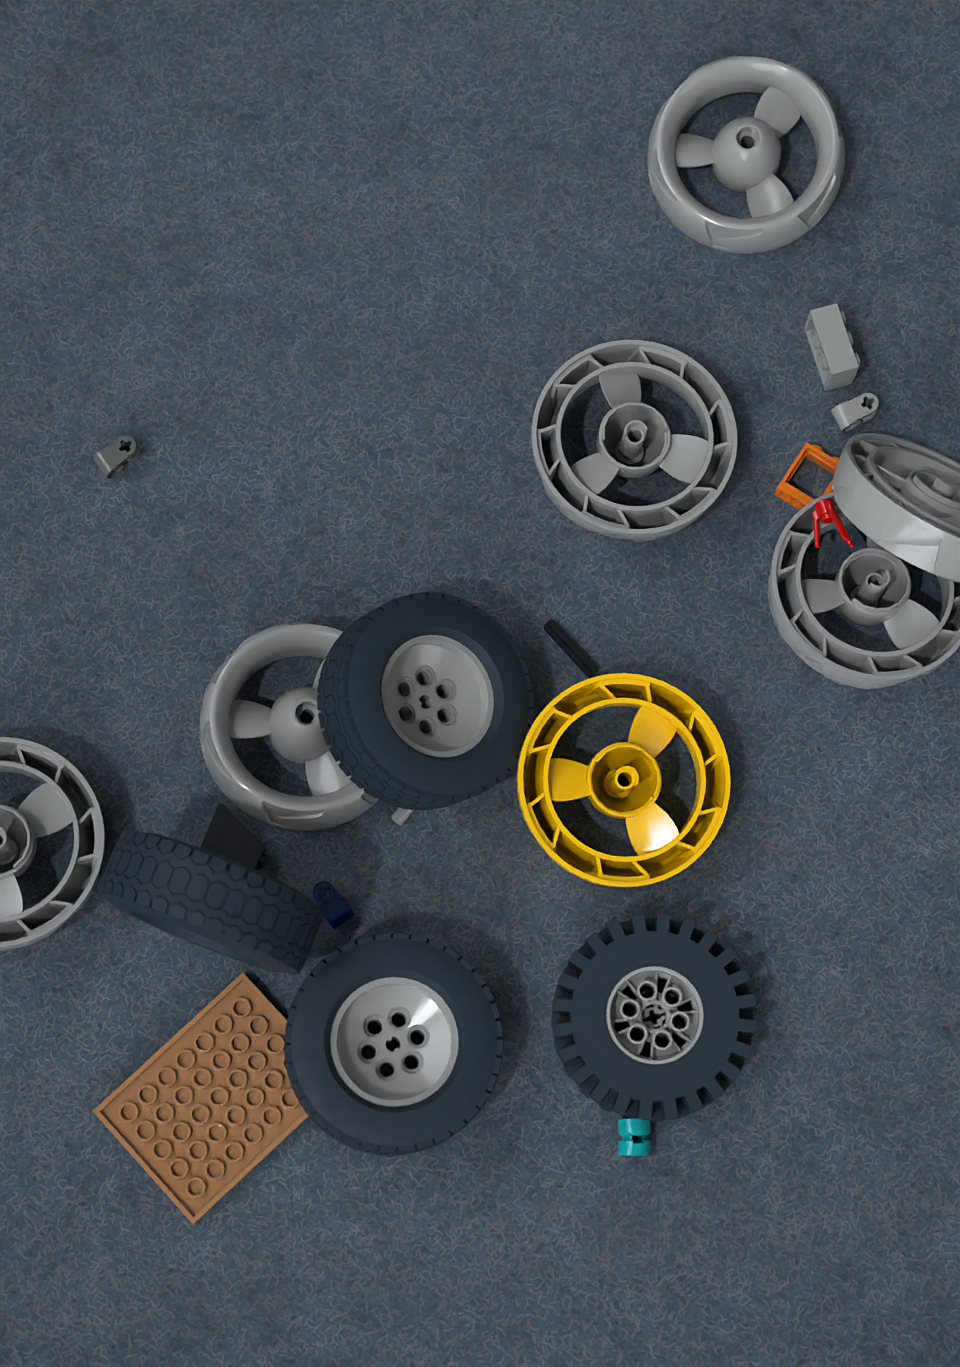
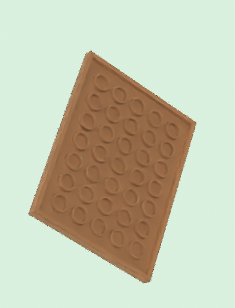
(209, 1100)

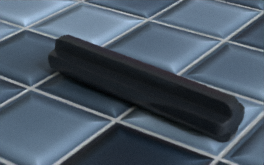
(570, 648)

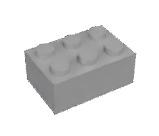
(831, 346)

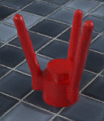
(828, 513)

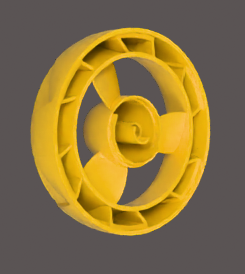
(652, 832)

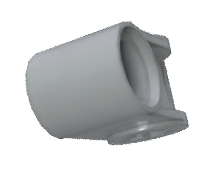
(851, 413)

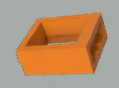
(791, 494)

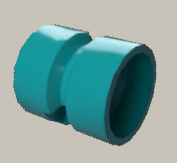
(634, 1127)

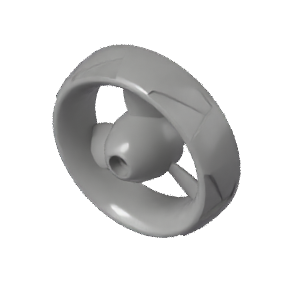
(746, 154)
(634, 439)
(917, 521)
(868, 592)
(222, 718)
(47, 809)

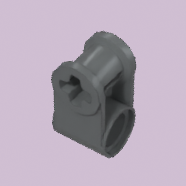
(115, 458)

